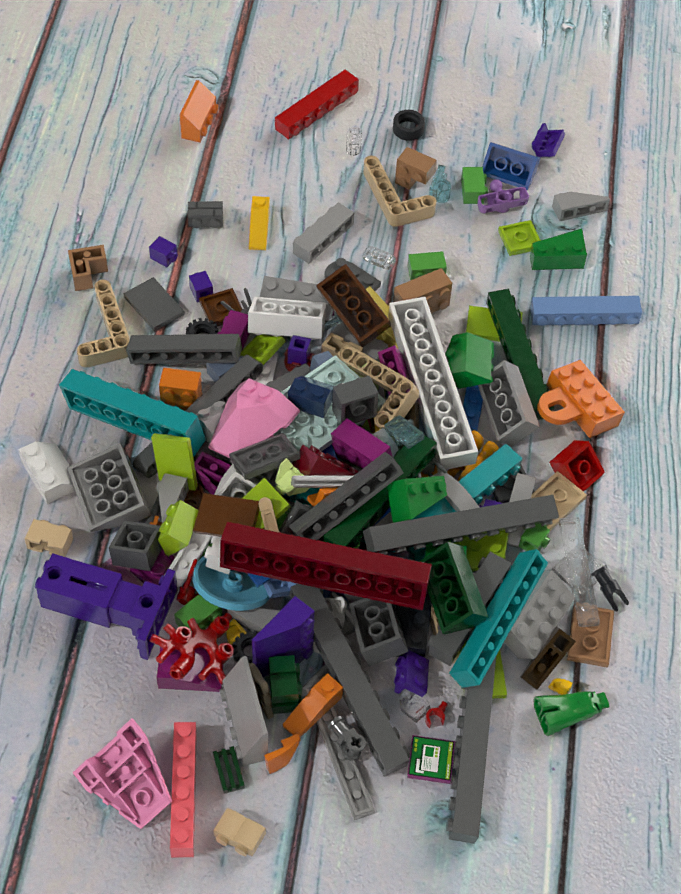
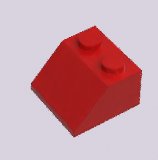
(578, 464)

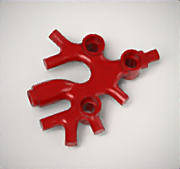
(185, 643)

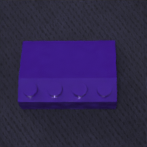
(285, 635)

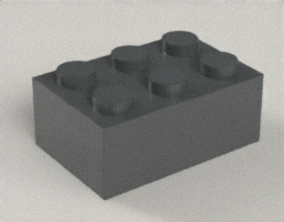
(377, 630)

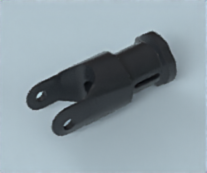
(609, 586)

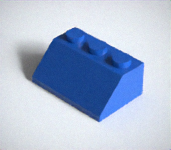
(510, 165)

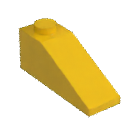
(259, 223)

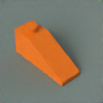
(314, 705)

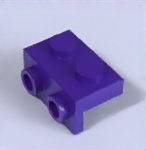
(547, 141)
(411, 673)

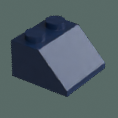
(311, 395)

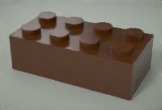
(353, 305)

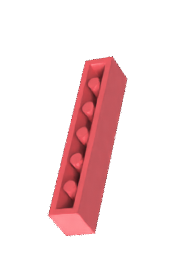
(183, 790)

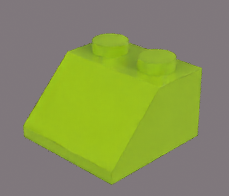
(177, 527)

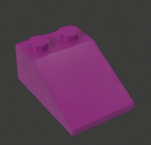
(191, 680)

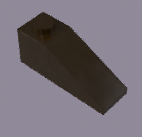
(548, 658)

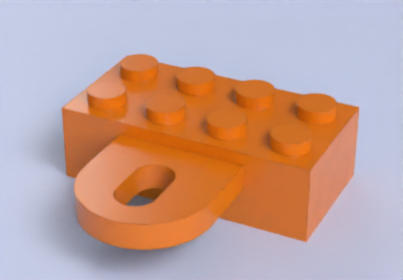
(582, 400)

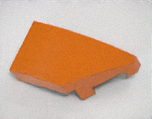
(281, 757)

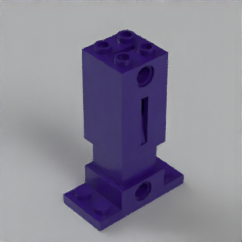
(106, 599)

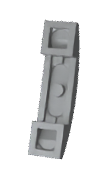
(522, 490)
(458, 496)

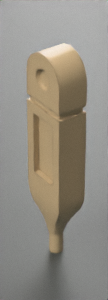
(268, 514)

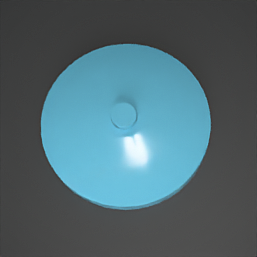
(228, 591)

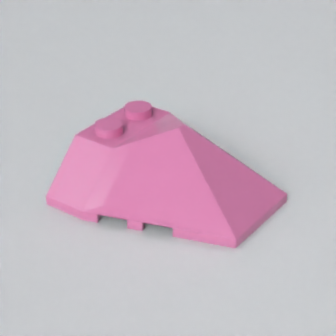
(251, 416)
(127, 776)

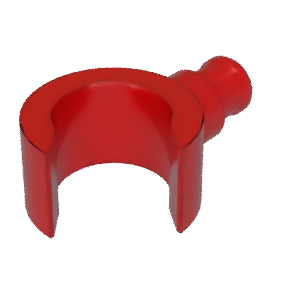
(439, 711)

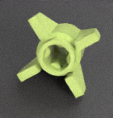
(283, 479)

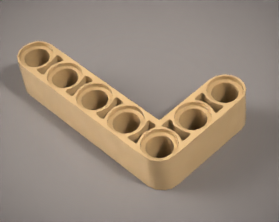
(395, 211)
(111, 347)
(384, 380)

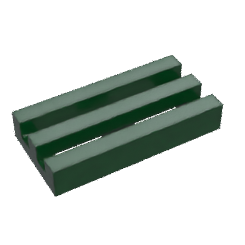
(223, 753)

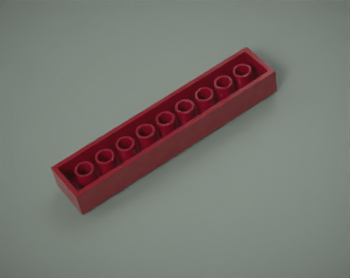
(324, 565)

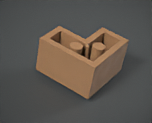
(414, 167)
(85, 263)

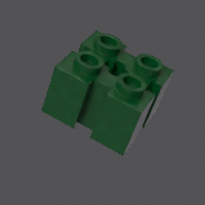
(284, 684)

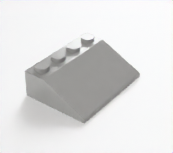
(108, 489)
(245, 714)

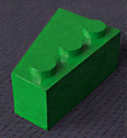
(559, 252)
(414, 496)

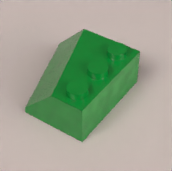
(470, 360)

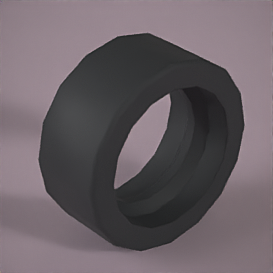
(408, 116)

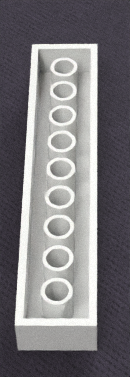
(430, 373)

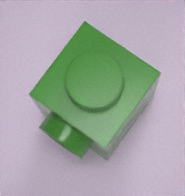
(535, 538)

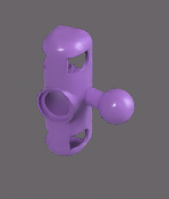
(501, 199)

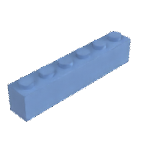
(585, 310)

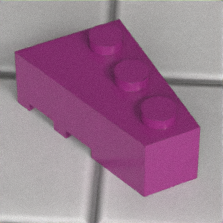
(357, 444)
(210, 471)

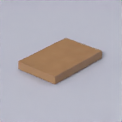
(592, 642)

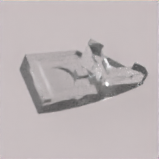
(413, 705)

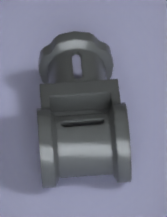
(347, 738)

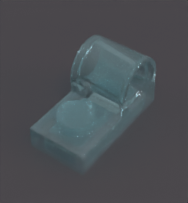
(440, 187)
(403, 432)

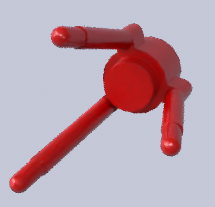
(187, 592)

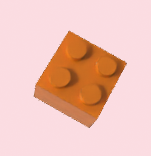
(180, 387)

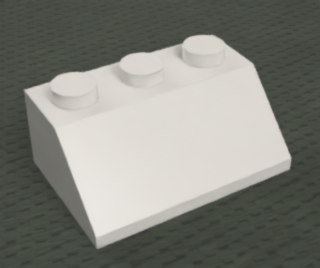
(47, 470)

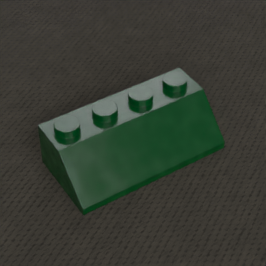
(454, 589)

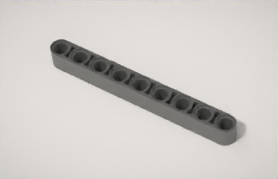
(221, 390)

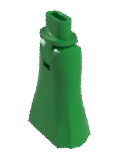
(562, 711)

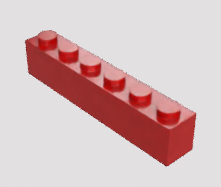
(316, 104)

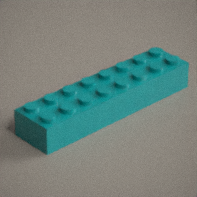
(129, 409)

